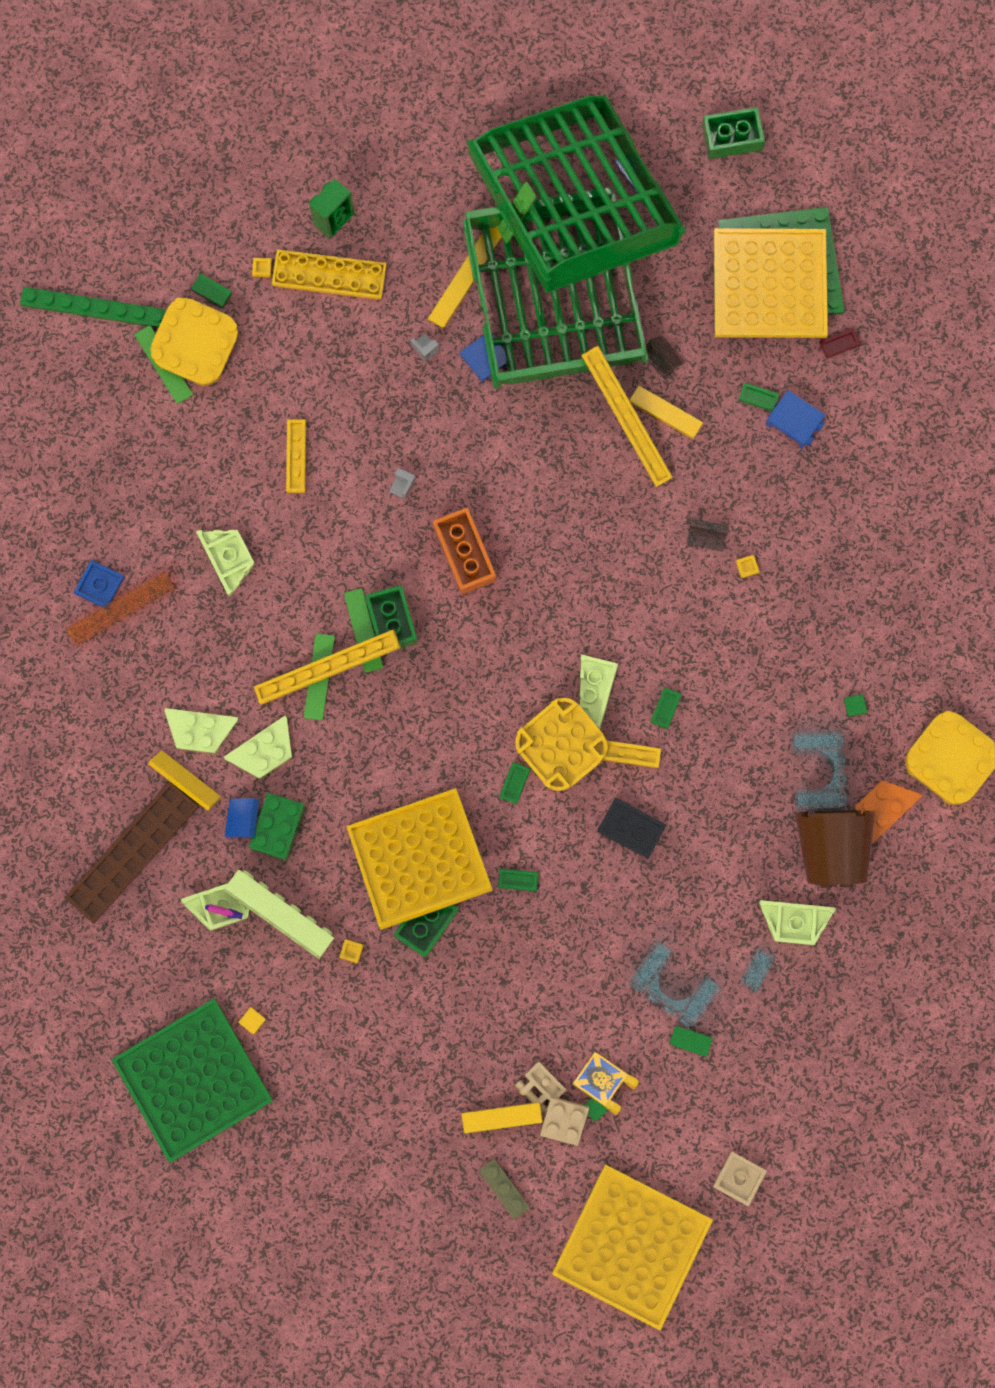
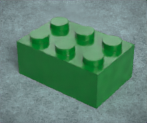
(733, 133)
(331, 208)
(391, 612)
(277, 827)
(426, 930)

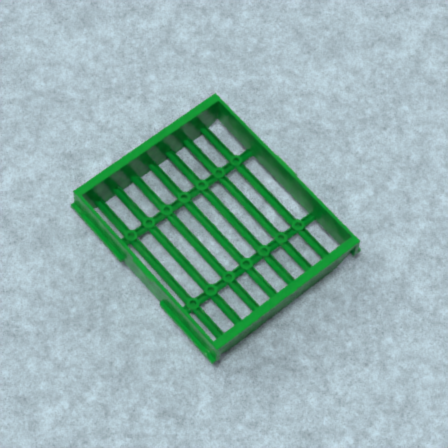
(491, 217)
(598, 259)

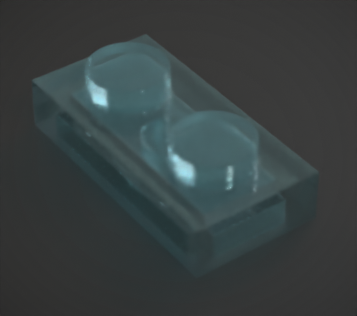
(757, 970)

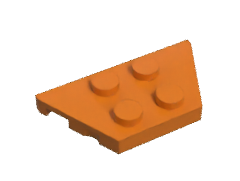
(889, 805)

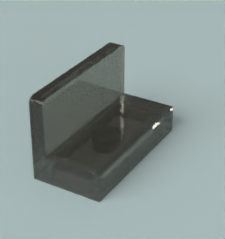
(663, 356)
(707, 535)

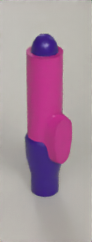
(224, 911)

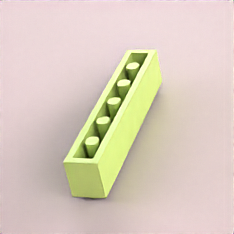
(279, 914)

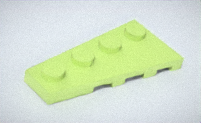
(596, 685)

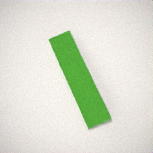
(521, 205)
(173, 382)
(361, 624)
(317, 692)

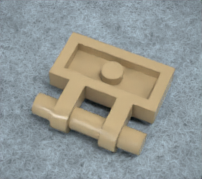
(544, 1082)

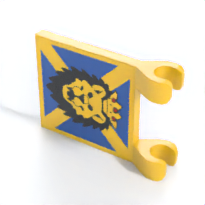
(601, 1081)

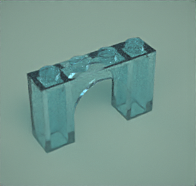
(829, 746)
(689, 1009)

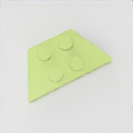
(228, 556)
(199, 730)
(264, 751)
(215, 896)
(795, 921)

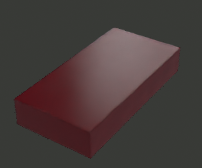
(839, 343)

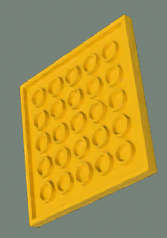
(770, 283)
(418, 859)
(632, 1247)

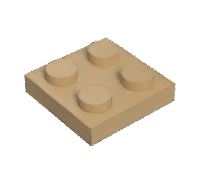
(564, 1121)
(739, 1178)

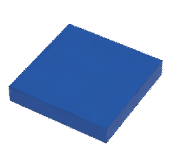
(477, 359)
(99, 584)
(242, 818)

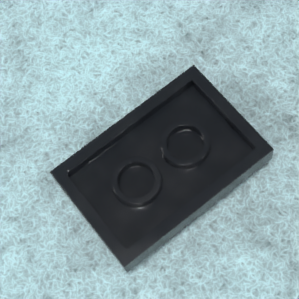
(631, 828)

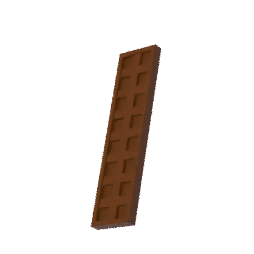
(131, 852)

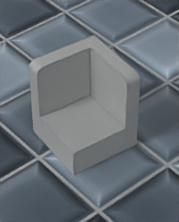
(425, 347)
(403, 483)

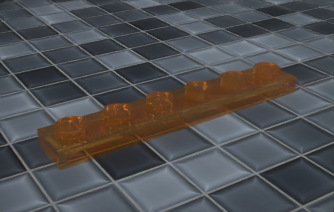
(120, 608)

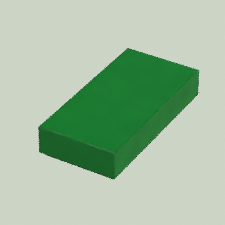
(211, 290)
(758, 397)
(665, 708)
(514, 783)
(518, 880)
(690, 1041)

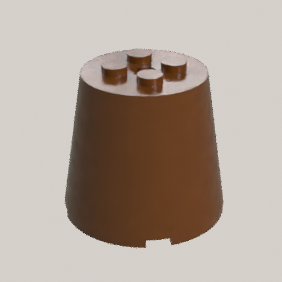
(836, 846)

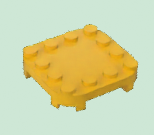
(194, 341)
(562, 744)
(952, 758)

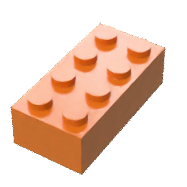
(464, 551)

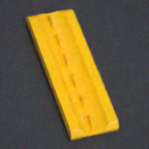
(329, 274)

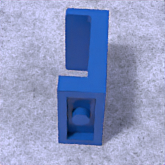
(796, 419)

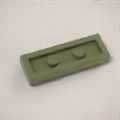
(504, 1189)

